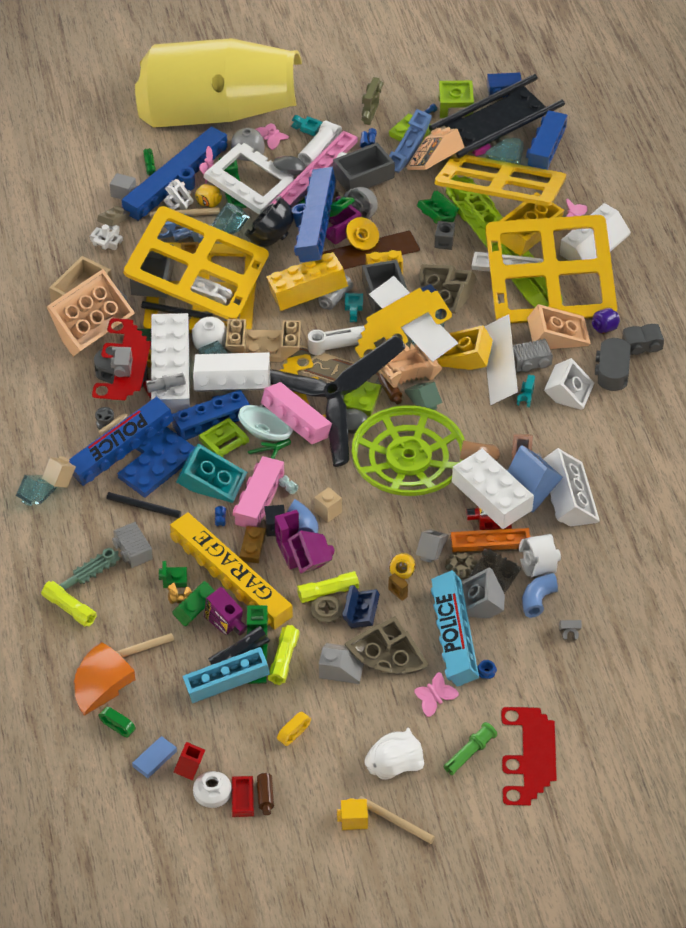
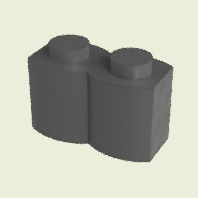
(644, 338)

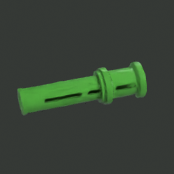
(476, 742)

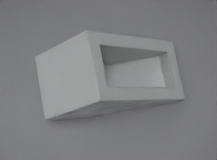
(431, 545)

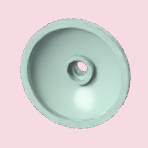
(263, 423)

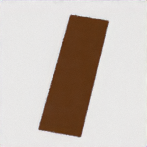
(352, 257)

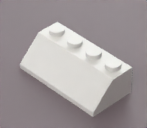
(580, 243)
(231, 372)
(572, 495)

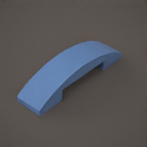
(411, 140)

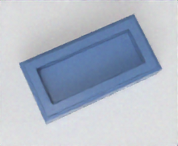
(154, 757)

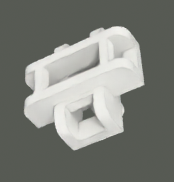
(175, 196)
(111, 238)

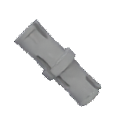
(165, 382)

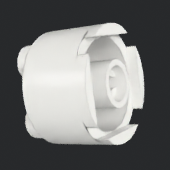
(539, 555)

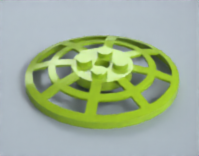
(407, 445)

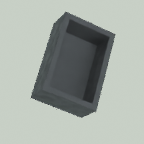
(364, 167)
(156, 265)
(378, 273)

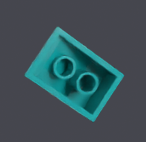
(211, 475)

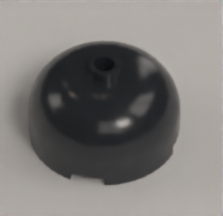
(271, 224)

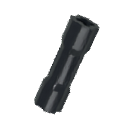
(253, 640)

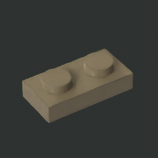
(113, 216)

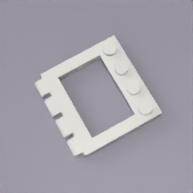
(240, 191)

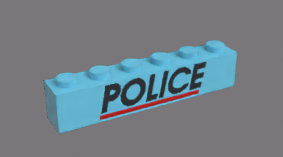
(454, 629)

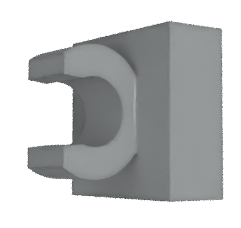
(570, 626)

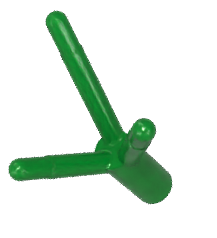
(269, 446)

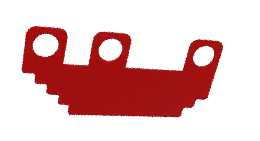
(140, 350)
(538, 756)

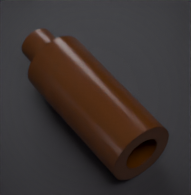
(393, 393)
(265, 793)

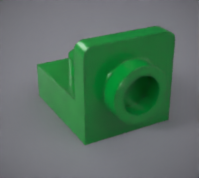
(174, 575)

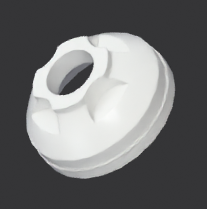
(212, 796)

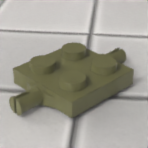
(371, 100)

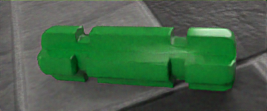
(149, 161)

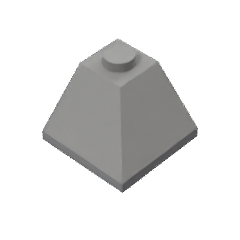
(483, 595)
(339, 664)

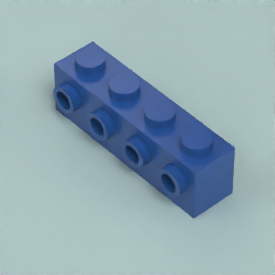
(546, 140)
(203, 416)

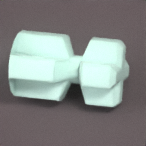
(290, 486)

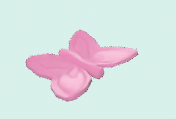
(269, 132)
(208, 162)
(575, 210)
(434, 693)

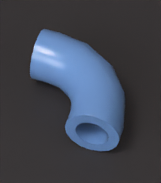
(307, 520)
(536, 592)

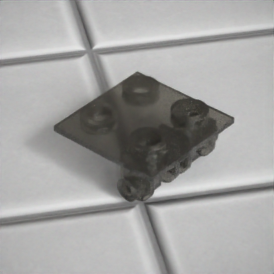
(503, 569)

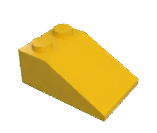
(470, 352)

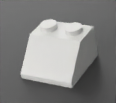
(569, 385)

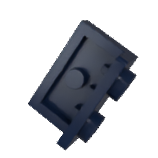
(360, 607)

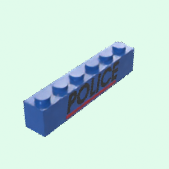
(120, 440)

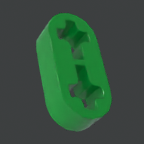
(117, 721)

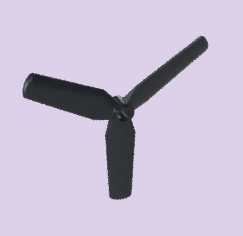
(334, 391)

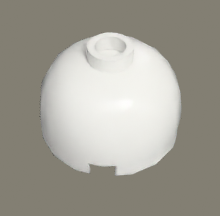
(208, 331)

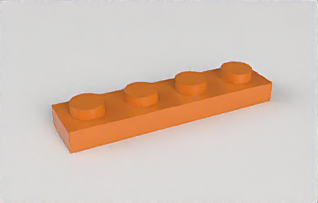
(489, 539)

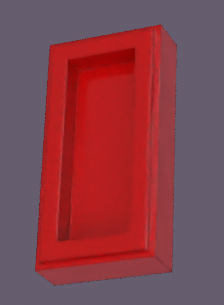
(242, 796)

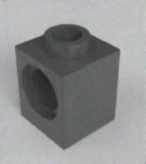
(444, 235)

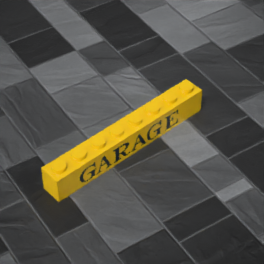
(229, 569)

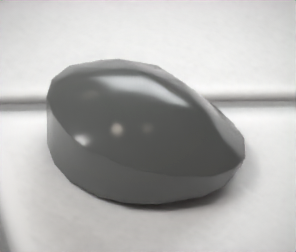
(289, 164)
(355, 419)

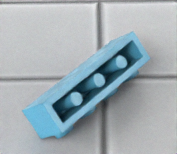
(226, 675)

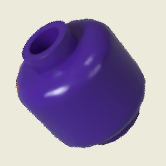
(605, 320)

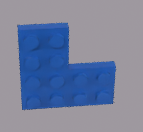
(159, 461)

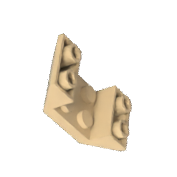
(278, 342)

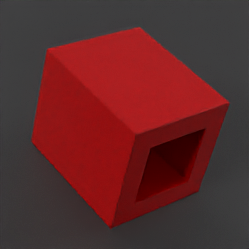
(189, 761)

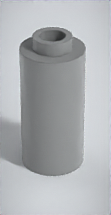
(330, 300)

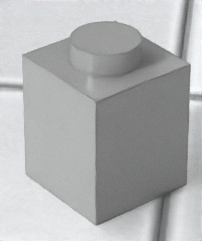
(122, 185)

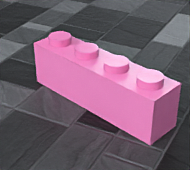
(296, 413)
(259, 492)

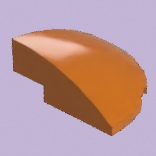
(101, 677)

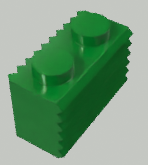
(193, 604)

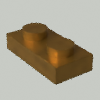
(252, 544)

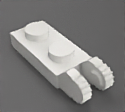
(211, 289)

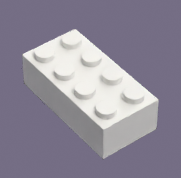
(492, 488)

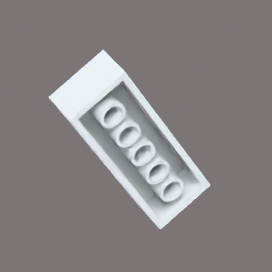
(171, 357)

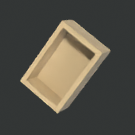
(75, 275)

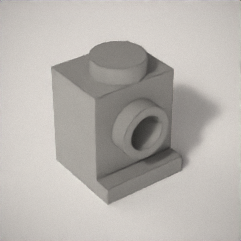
(121, 361)

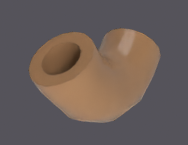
(470, 448)

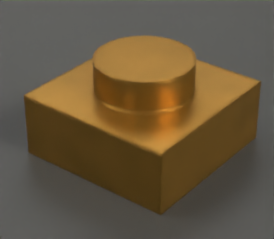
(190, 247)
(398, 586)

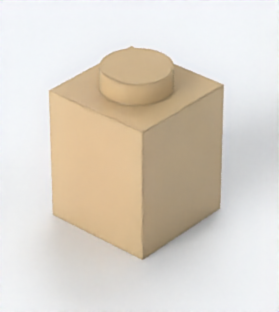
(59, 472)
(328, 504)

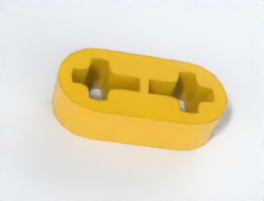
(294, 728)

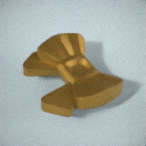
(174, 596)

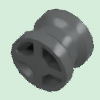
(104, 417)

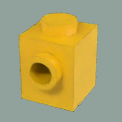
(353, 814)

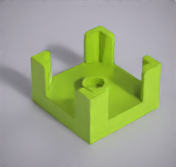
(455, 95)

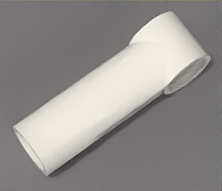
(327, 133)
(321, 341)

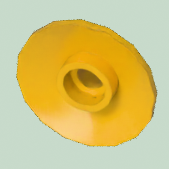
(368, 231)

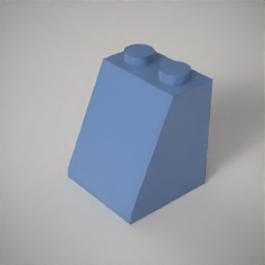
(534, 474)

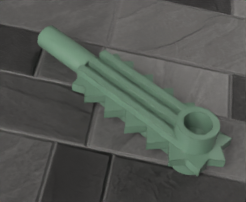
(82, 574)

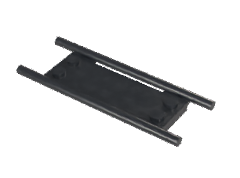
(498, 118)

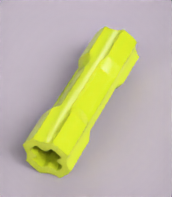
(312, 590)
(58, 596)
(280, 667)

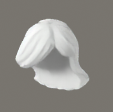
(395, 754)

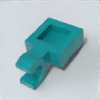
(309, 125)
(353, 303)
(527, 390)

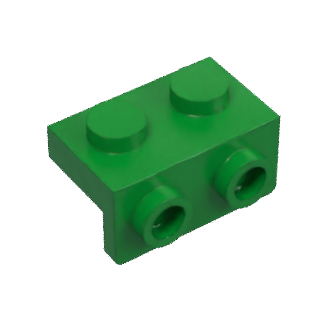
(438, 208)

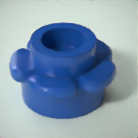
(486, 665)

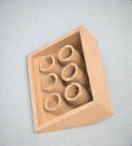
(86, 310)

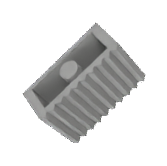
(532, 355)
(132, 544)

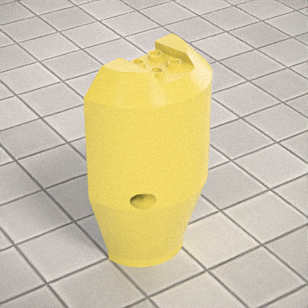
(213, 81)

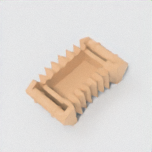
(409, 365)

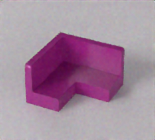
(337, 231)
(285, 527)

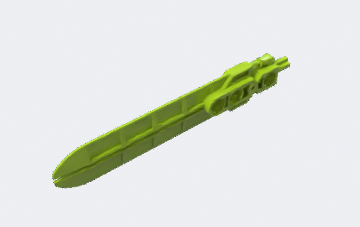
(480, 210)

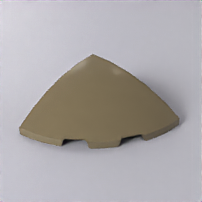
(450, 283)
(387, 649)

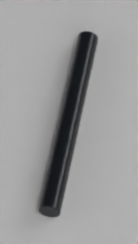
(175, 310)
(143, 505)

